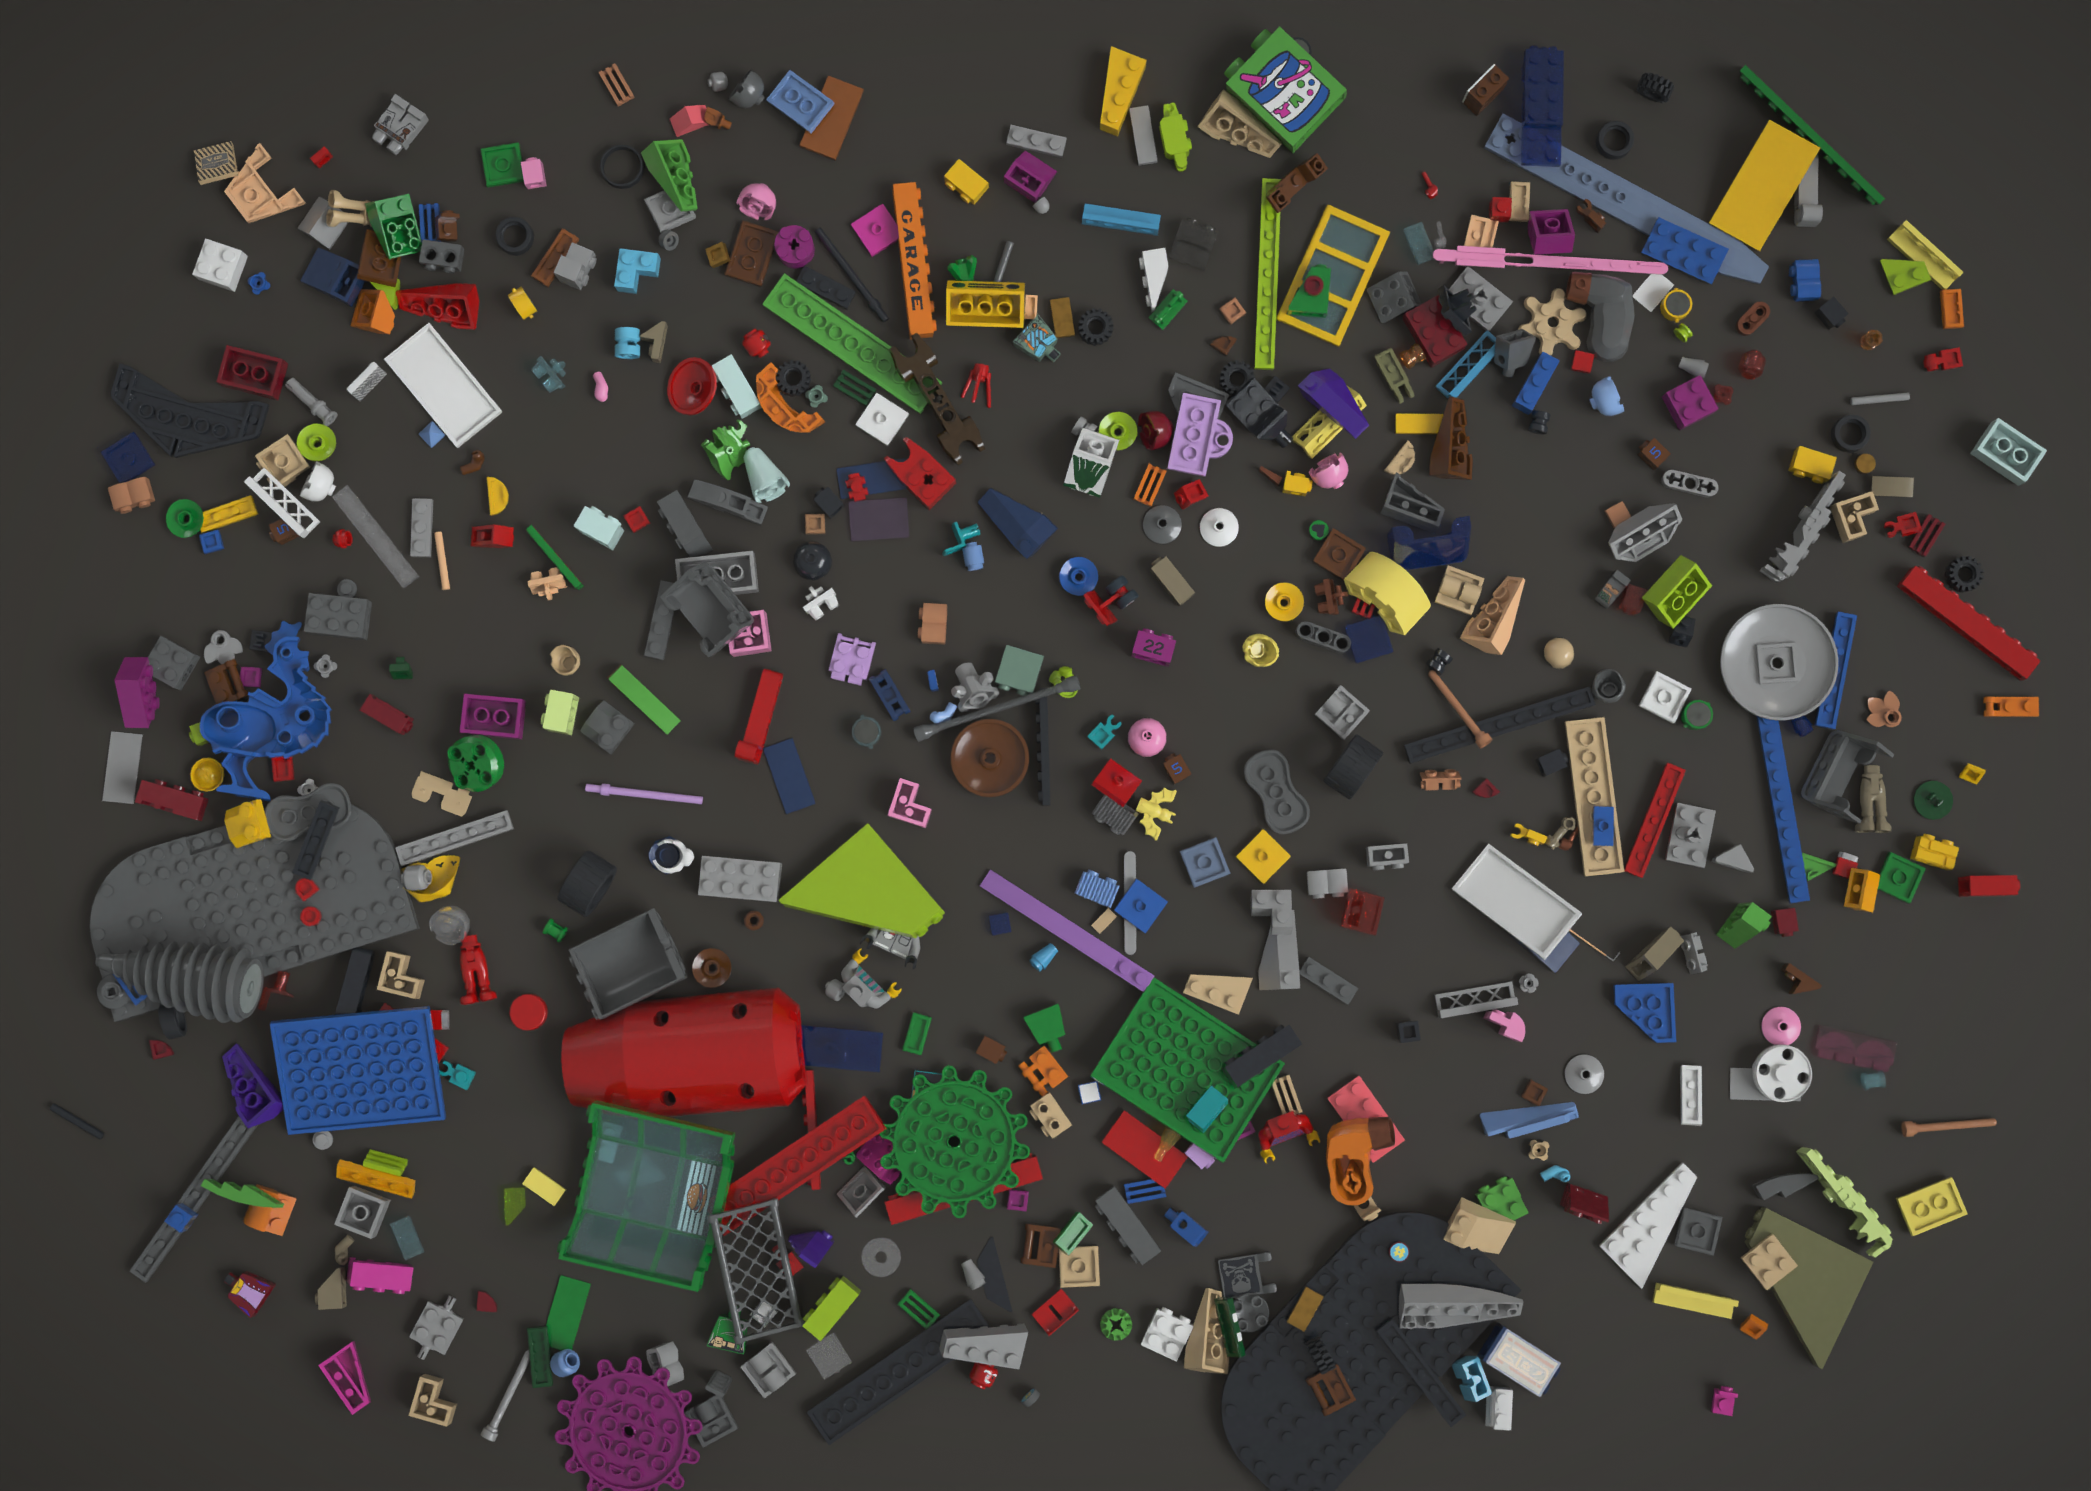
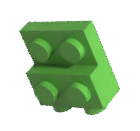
(1502, 1198)

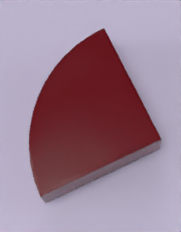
(1486, 789)
(160, 1049)
(485, 1302)

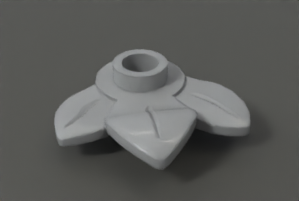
(224, 651)

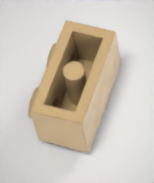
(1050, 1115)

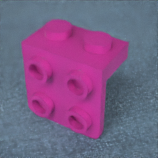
(871, 1154)

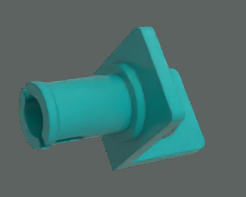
(961, 535)

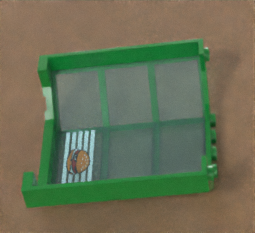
(649, 1196)

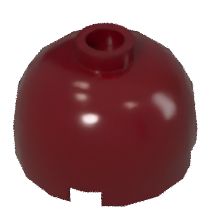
(1156, 429)

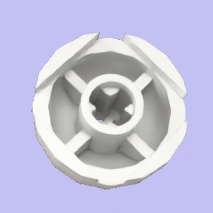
(318, 483)

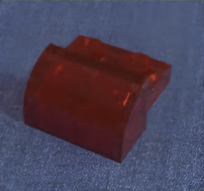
(1362, 912)

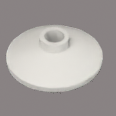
(1212, 534)

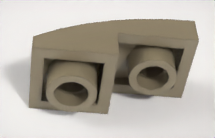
(1892, 486)

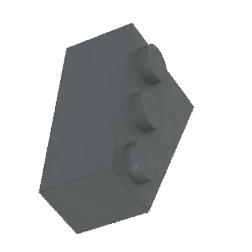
(683, 525)

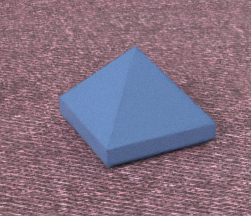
(431, 434)

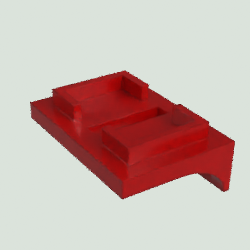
(1063, 1306)

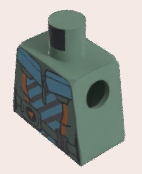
(1037, 341)

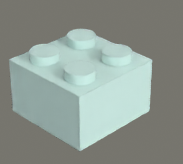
(599, 528)

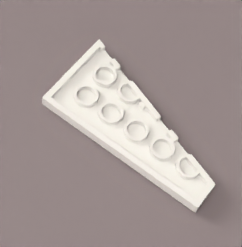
(1644, 1232)

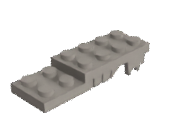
(1806, 532)

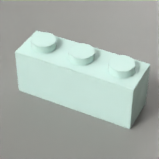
(736, 387)

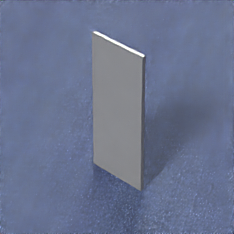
(122, 767)
(1743, 1086)

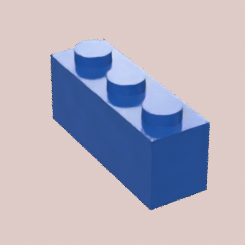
(1535, 383)

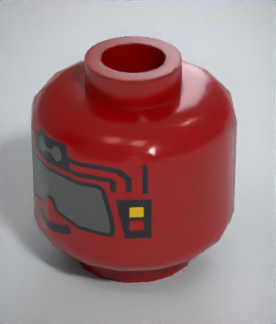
(756, 343)

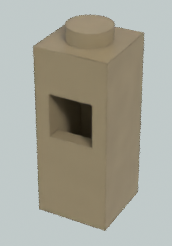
(1172, 580)

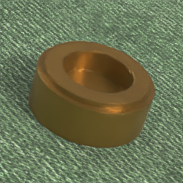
(1865, 463)

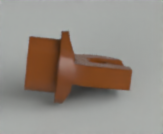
(716, 118)

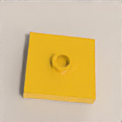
(1263, 856)

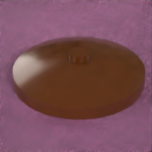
(990, 758)

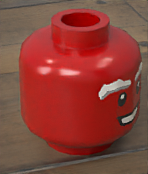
(983, 1375)

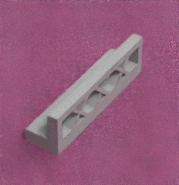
(1481, 1006)

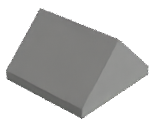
(315, 224)
(860, 1191)

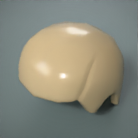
(1559, 652)
(565, 660)

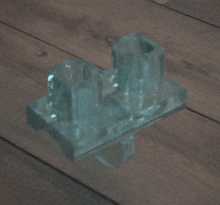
(542, 368)

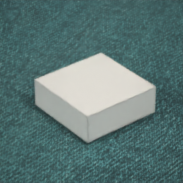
(764, 1309)

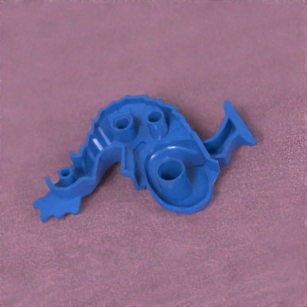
(265, 724)

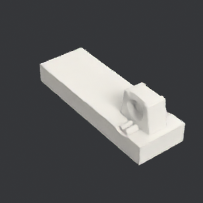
(1691, 1095)

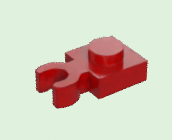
(1906, 524)

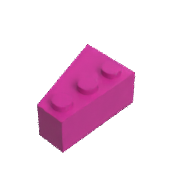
(379, 1276)
(347, 1377)

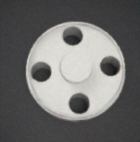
(1782, 1073)

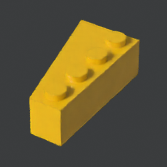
(1121, 85)

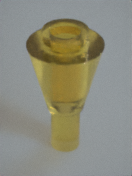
(1168, 1139)

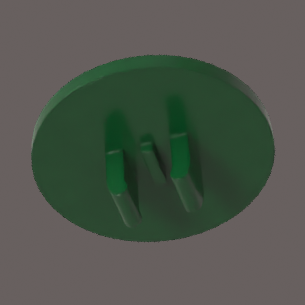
(1933, 800)

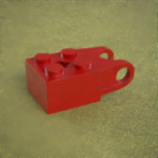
(918, 468)

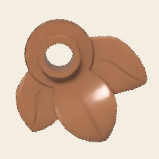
(1882, 708)

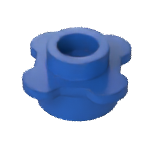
(260, 277)

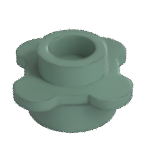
(816, 391)

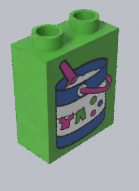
(1284, 88)

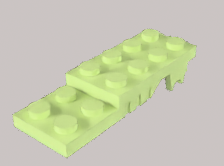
(1840, 1190)

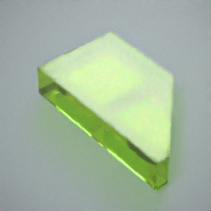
(514, 1203)

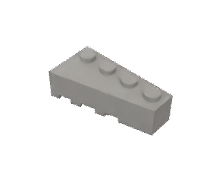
(991, 1346)

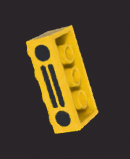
(985, 304)

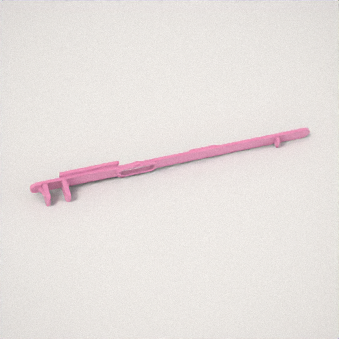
(1495, 258)

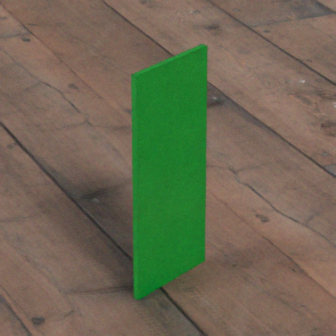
(566, 1312)

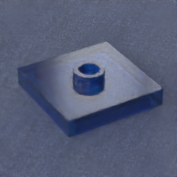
(128, 458)
(1369, 639)

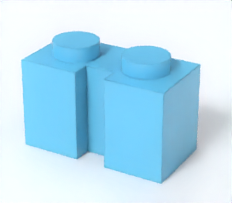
(1473, 1377)

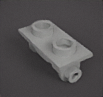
(1695, 962)

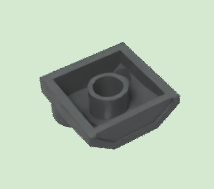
(607, 727)

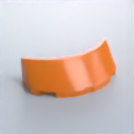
(778, 409)

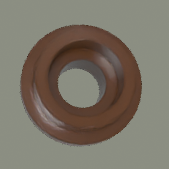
(747, 920)

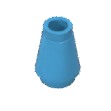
(1043, 957)

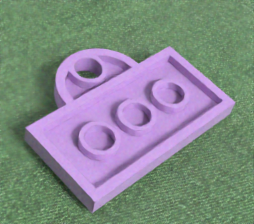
(1197, 435)

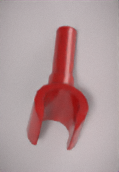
(1432, 191)

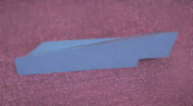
(1527, 1120)

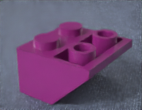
(1029, 176)

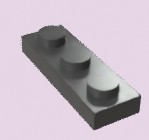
(1328, 980)

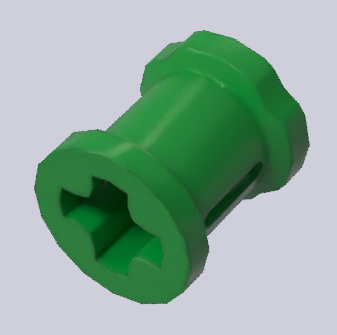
(555, 930)

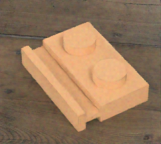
(1481, 232)

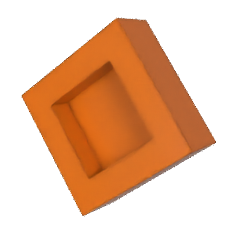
(1754, 1326)

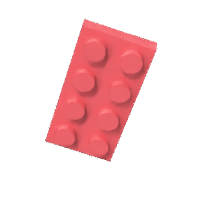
(1357, 1101)

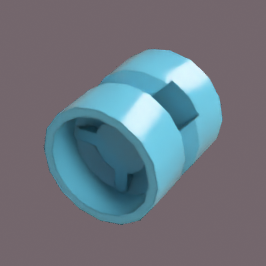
(627, 343)

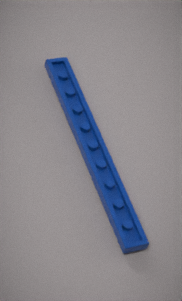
(1783, 810)

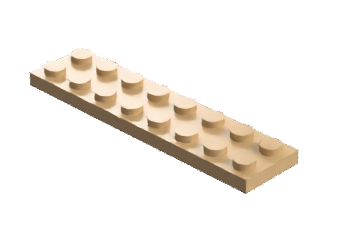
(1591, 788)

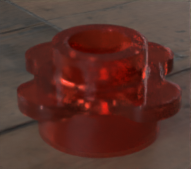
(1727, 390)

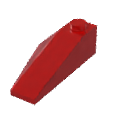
(447, 303)

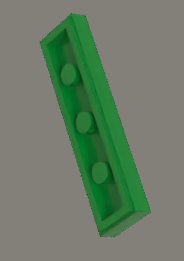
(554, 557)

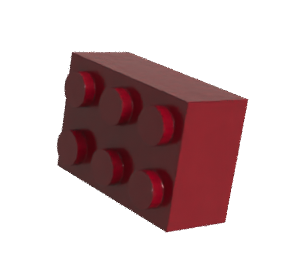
(1433, 332)
(252, 372)

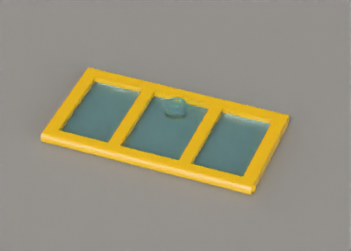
(1351, 251)

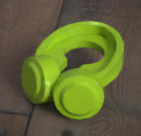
(1055, 678)

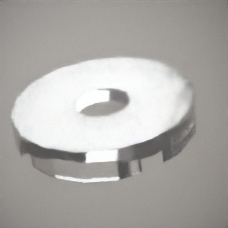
(869, 1257)

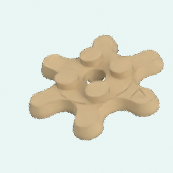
(1566, 319)

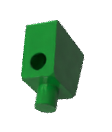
(1047, 1026)

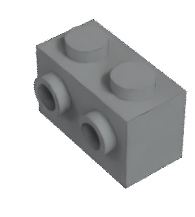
(1387, 855)

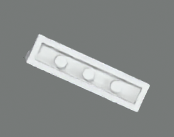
(274, 504)

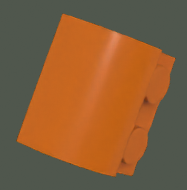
(268, 1218)

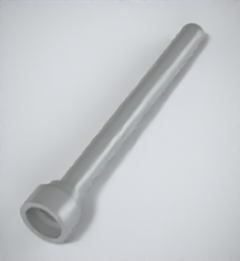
(490, 1431)

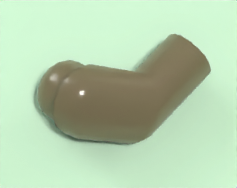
(341, 1250)

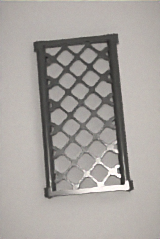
(782, 1250)

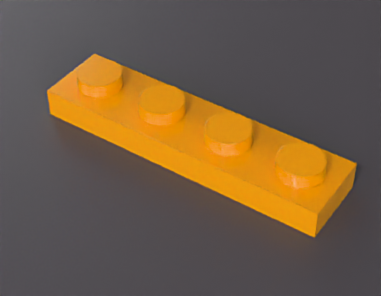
(375, 1179)

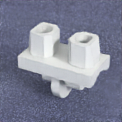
(813, 607)

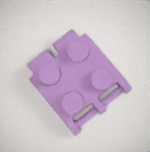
(851, 660)

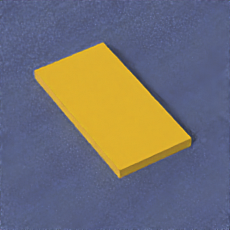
(1764, 185)

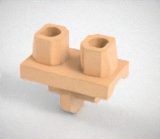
(547, 585)

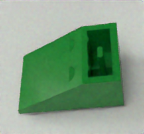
(395, 225)

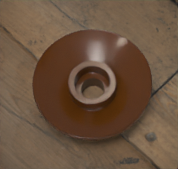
(701, 968)

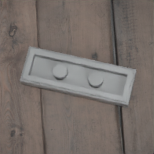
(1143, 135)

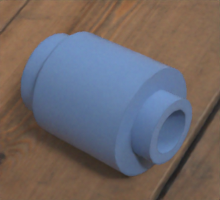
(973, 556)

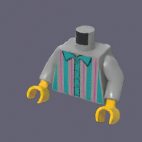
(863, 987)

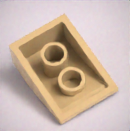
(1478, 1227)

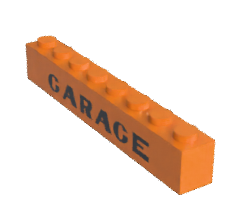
(913, 259)

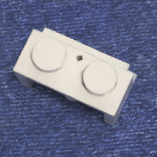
(1499, 1408)

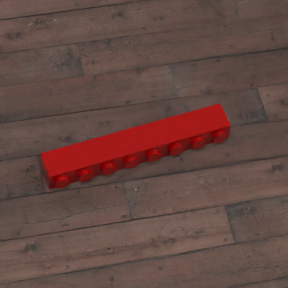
(1969, 623)
(909, 1206)

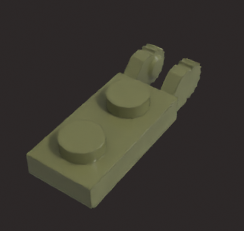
(1393, 373)

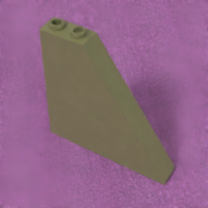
(1820, 1288)

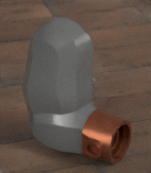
(1610, 313)

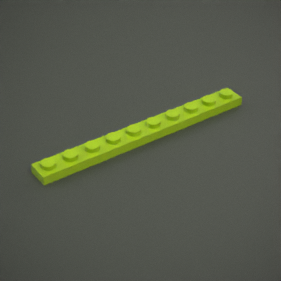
(1267, 281)

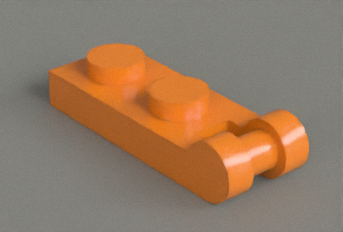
(2011, 706)

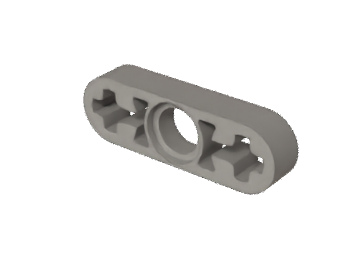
(1702, 491)

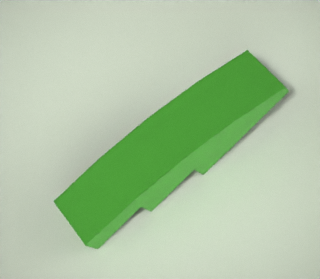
(644, 699)
(248, 1194)

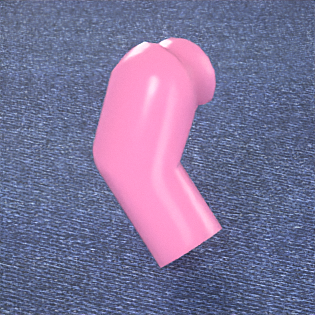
(601, 387)

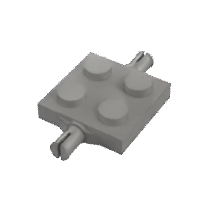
(436, 1327)

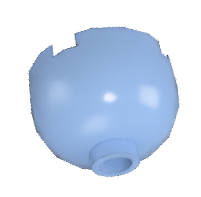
(1606, 398)

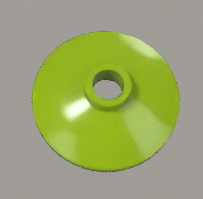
(1119, 421)
(312, 434)

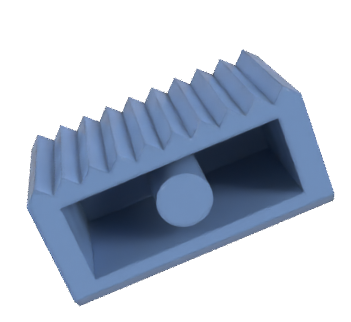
(1097, 889)

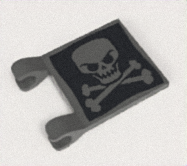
(1243, 1276)

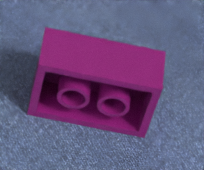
(136, 692)
(493, 716)

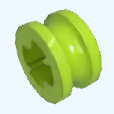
(1683, 332)

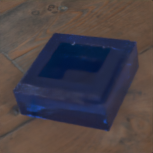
(1000, 924)

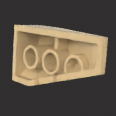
(1235, 123)
(1205, 1345)

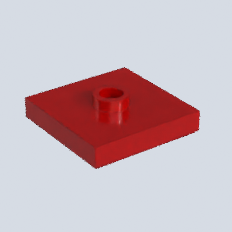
(1116, 782)

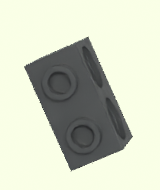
(442, 251)

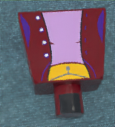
(249, 1291)

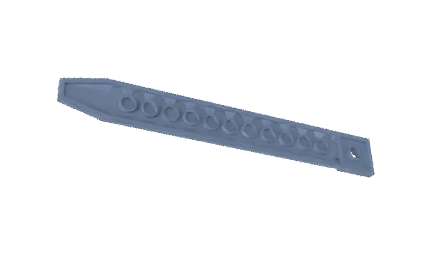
(1623, 199)

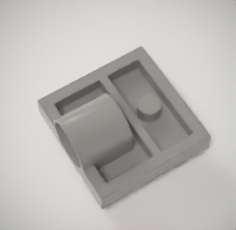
(1342, 712)

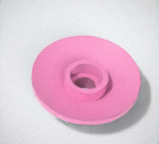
(1771, 1026)

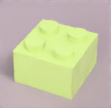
(560, 712)

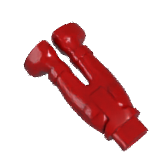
(473, 960)

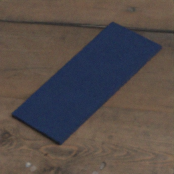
(877, 475)
(789, 776)

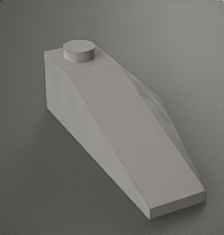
(1280, 962)

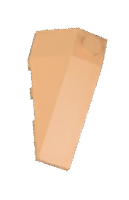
(1493, 625)

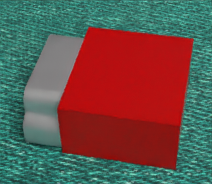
(1844, 864)
(440, 1019)

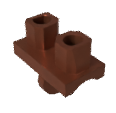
(1327, 588)

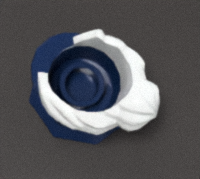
(669, 855)

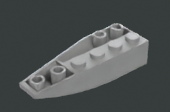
(1452, 1305)

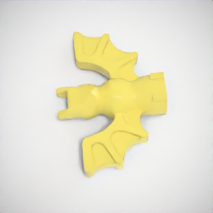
(1153, 810)

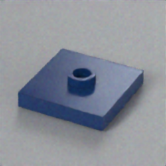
(1140, 906)

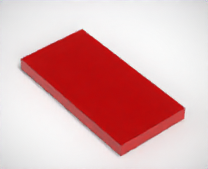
(1140, 1145)

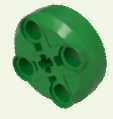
(476, 761)

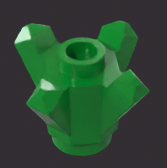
(963, 268)

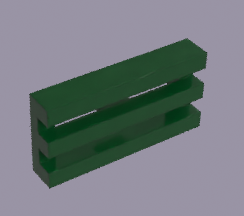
(869, 395)

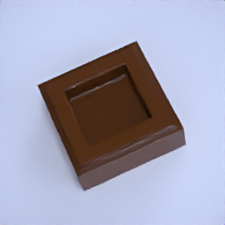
(1534, 1092)

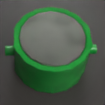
(1696, 715)

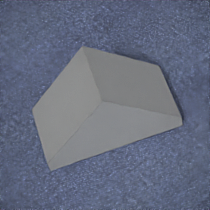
(1734, 858)

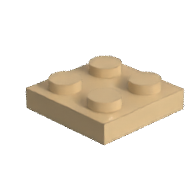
(1769, 1261)

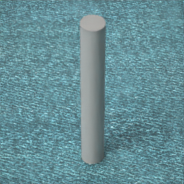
(1879, 398)

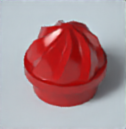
(342, 538)

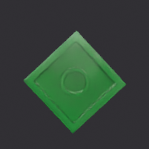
(502, 164)
(1900, 877)

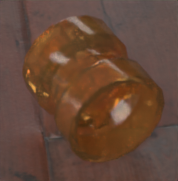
(1412, 356)

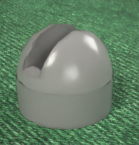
(1041, 205)

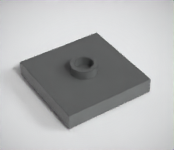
(1698, 1231)

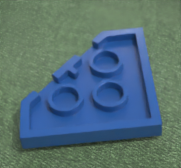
(1649, 1008)

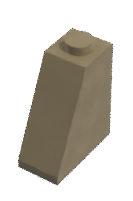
(1655, 954)

